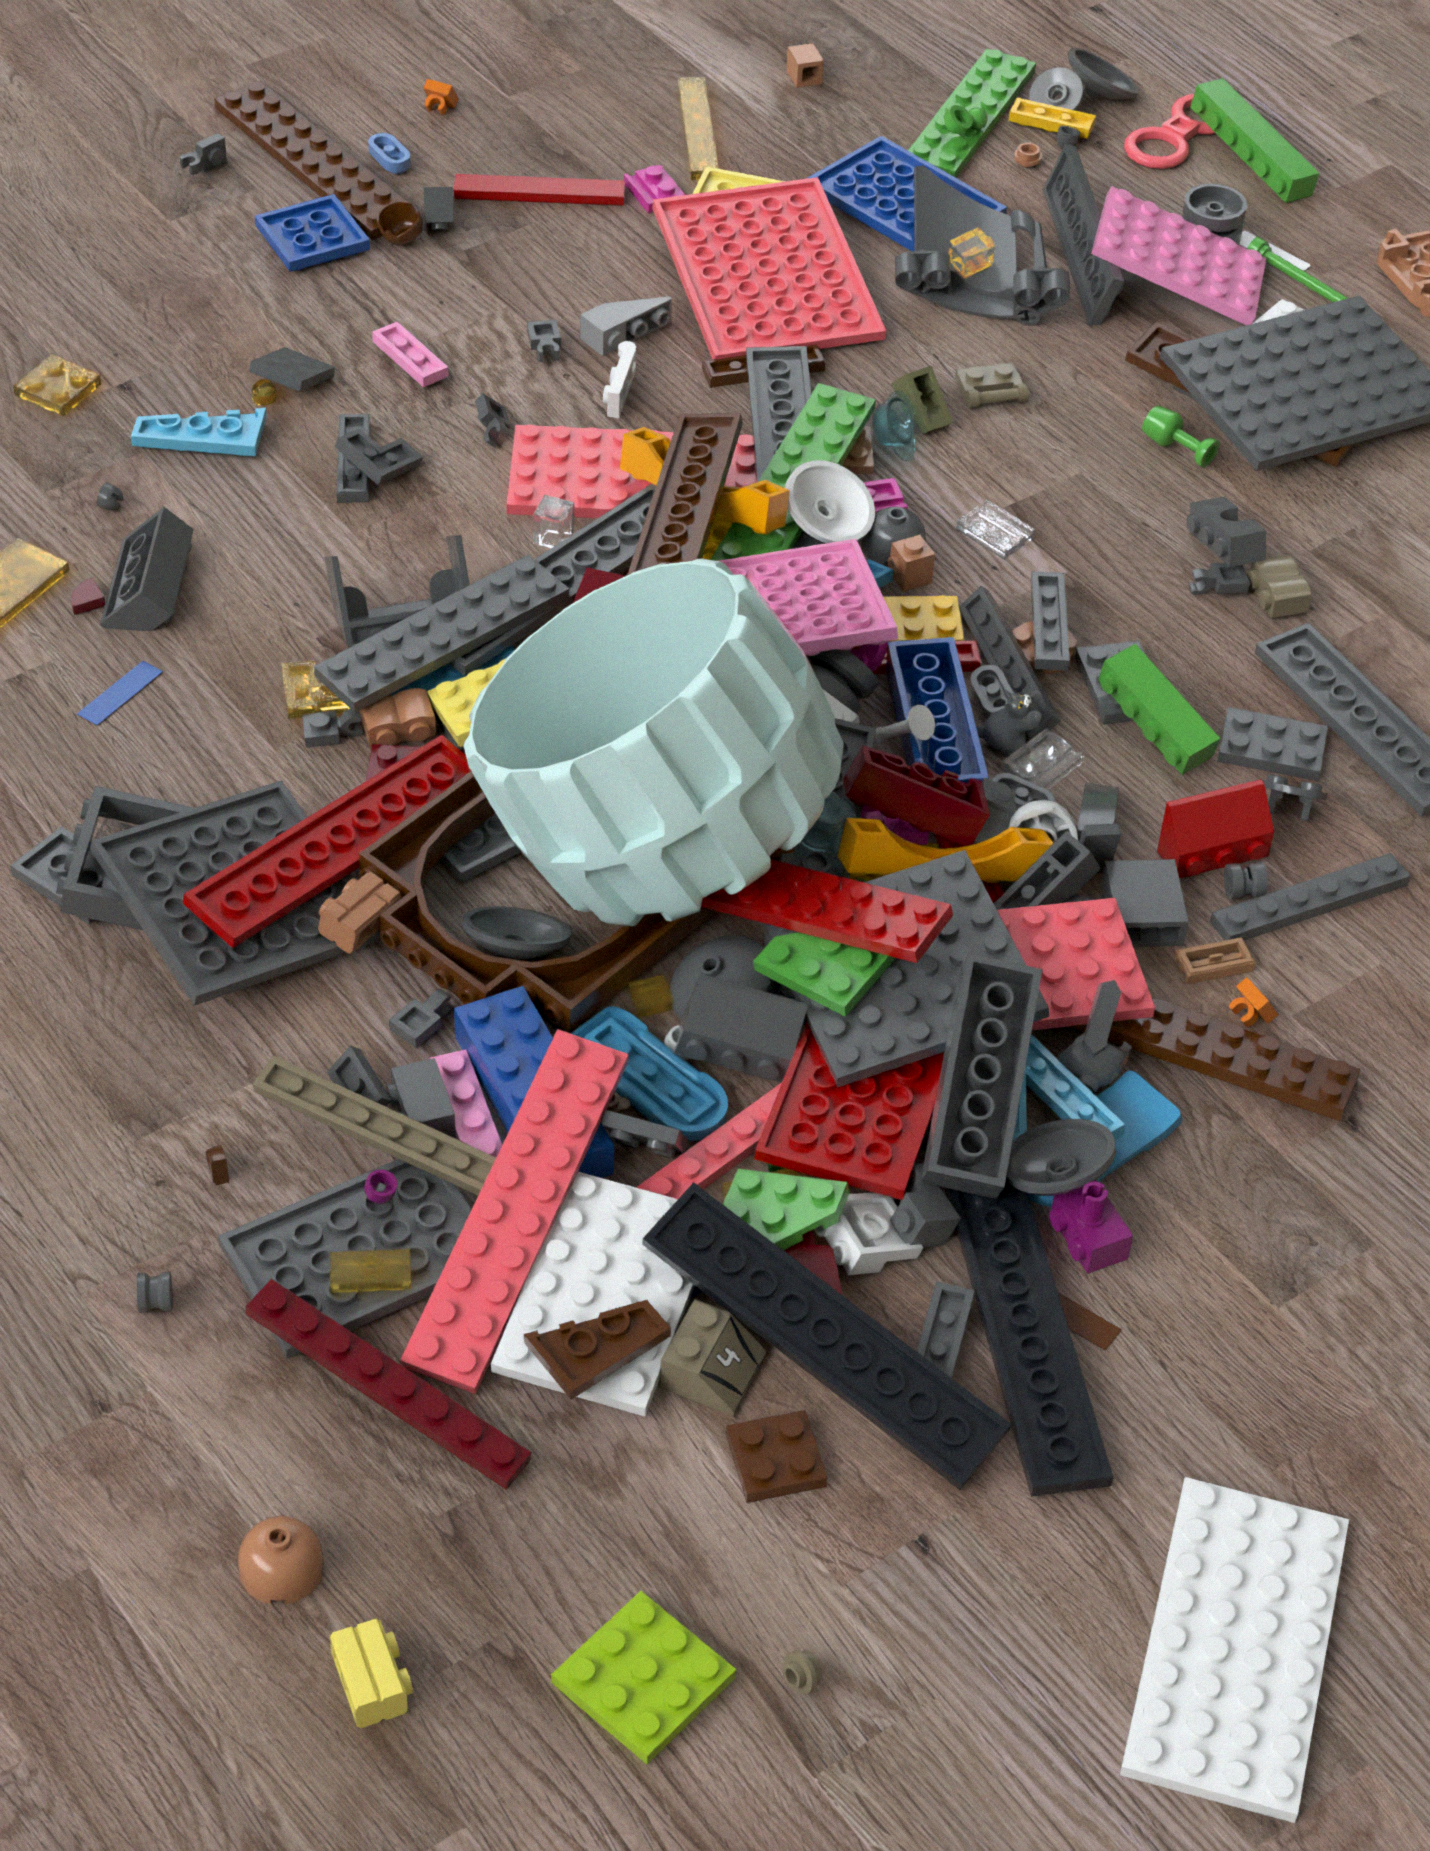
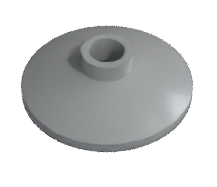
(1058, 82)

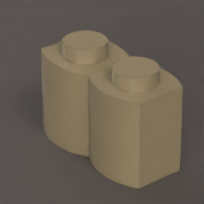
(1279, 586)

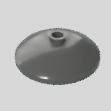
(1101, 76)
(516, 931)
(722, 958)
(1060, 1156)

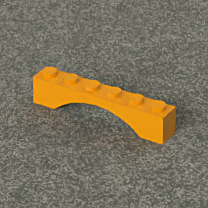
(757, 505)
(874, 849)

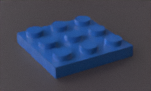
(312, 232)

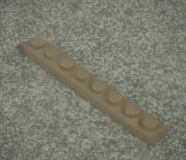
(374, 1124)

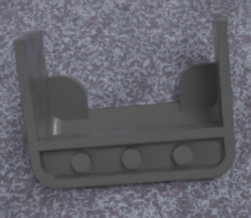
(360, 623)

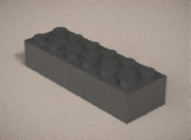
(981, 1076)

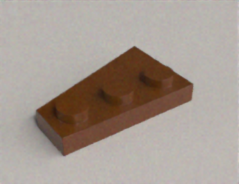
(596, 1348)

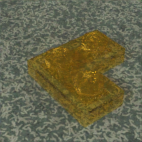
(305, 693)

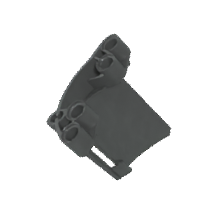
(994, 292)

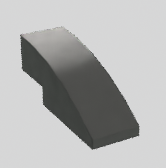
(1097, 805)

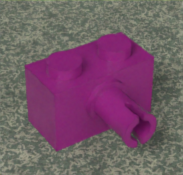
(1091, 1227)

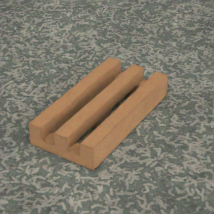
(1217, 964)

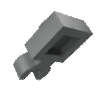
(545, 338)

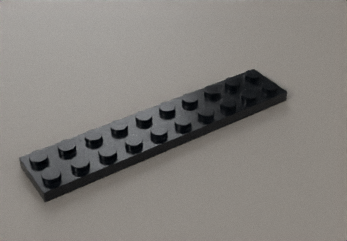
(827, 1335)
(1030, 1343)

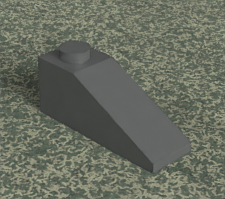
(1053, 876)

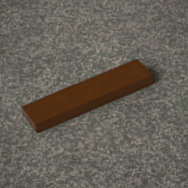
(734, 369)

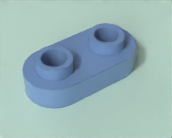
(389, 153)

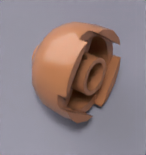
(280, 1560)

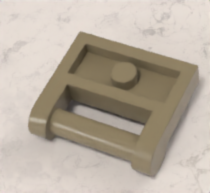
(991, 384)

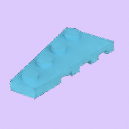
(225, 434)

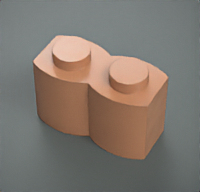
(399, 718)

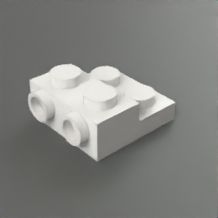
(865, 1235)

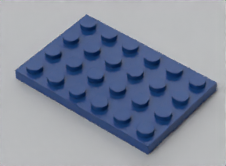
(879, 188)

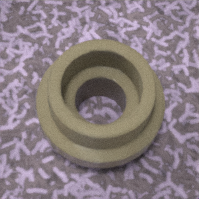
(802, 1671)

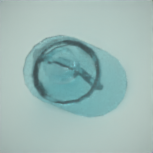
(895, 423)

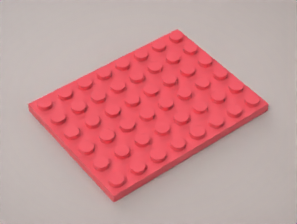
(767, 268)

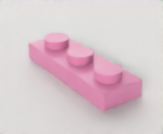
(410, 354)

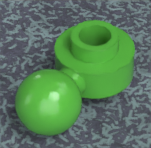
(959, 120)

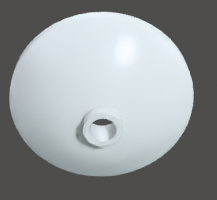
(830, 502)

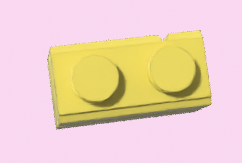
(370, 1673)

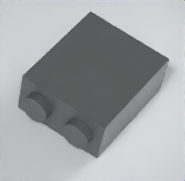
(1148, 900)

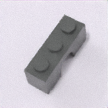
(1218, 528)

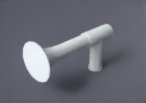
(919, 722)

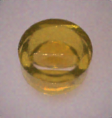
(263, 392)

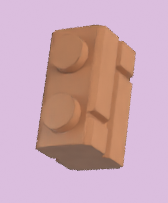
(356, 912)

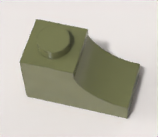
(926, 397)

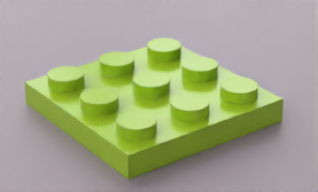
(643, 1677)

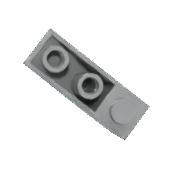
(623, 321)

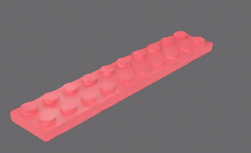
(514, 1212)

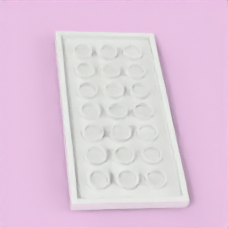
(1237, 1650)

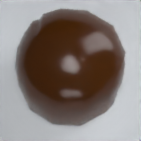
(399, 223)

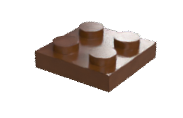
(776, 1456)

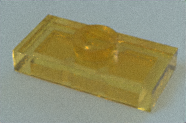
(370, 1270)

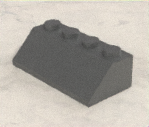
(148, 574)

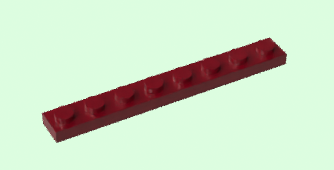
(389, 1384)

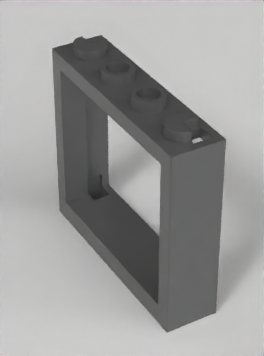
(94, 901)

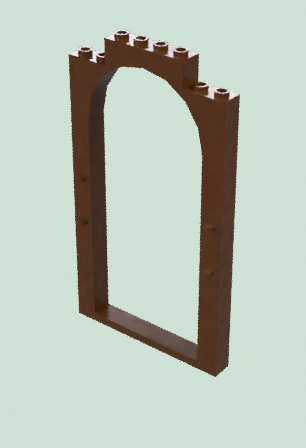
(560, 988)

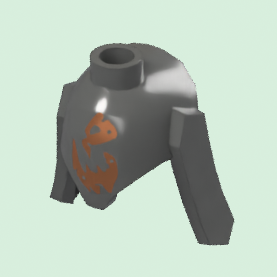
(1090, 1055)

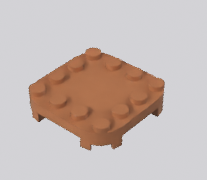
(1407, 265)

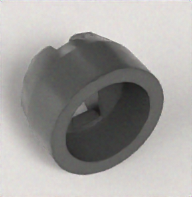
(1067, 135)
(108, 496)

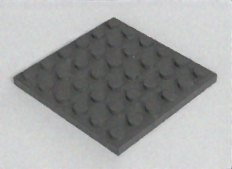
(174, 854)
(912, 1003)

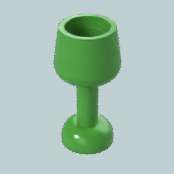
(1166, 427)

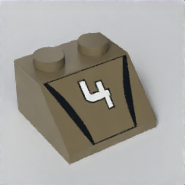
(711, 1359)

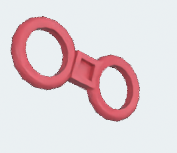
(1175, 131)

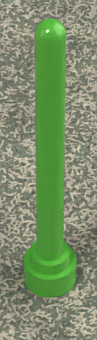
(1294, 272)

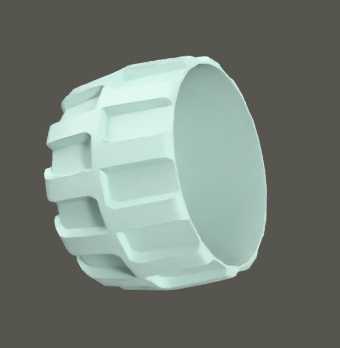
(656, 743)

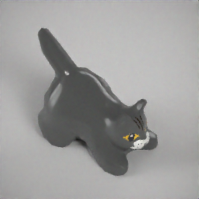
(1006, 727)

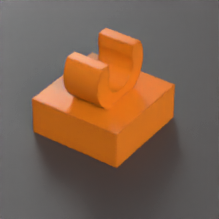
(441, 94)
(1254, 1002)

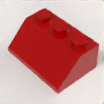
(1217, 828)

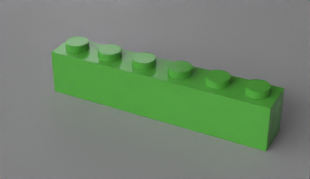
(1254, 140)

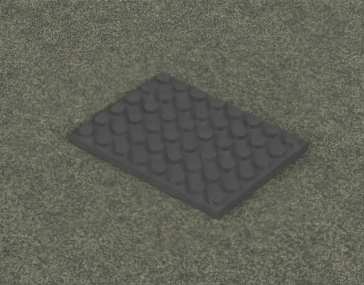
(1305, 381)

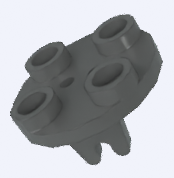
(1306, 791)

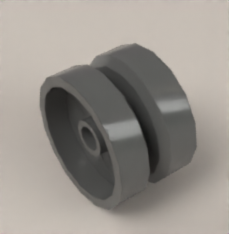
(1217, 209)
(844, 677)

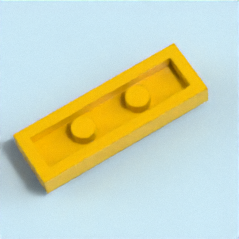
(1050, 117)

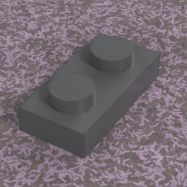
(357, 1075)

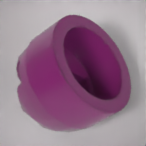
(372, 1183)

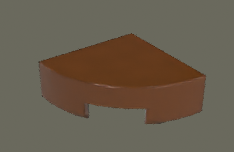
(217, 1165)

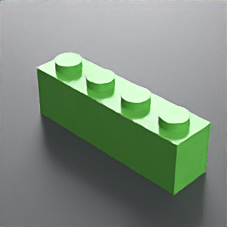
(1158, 709)

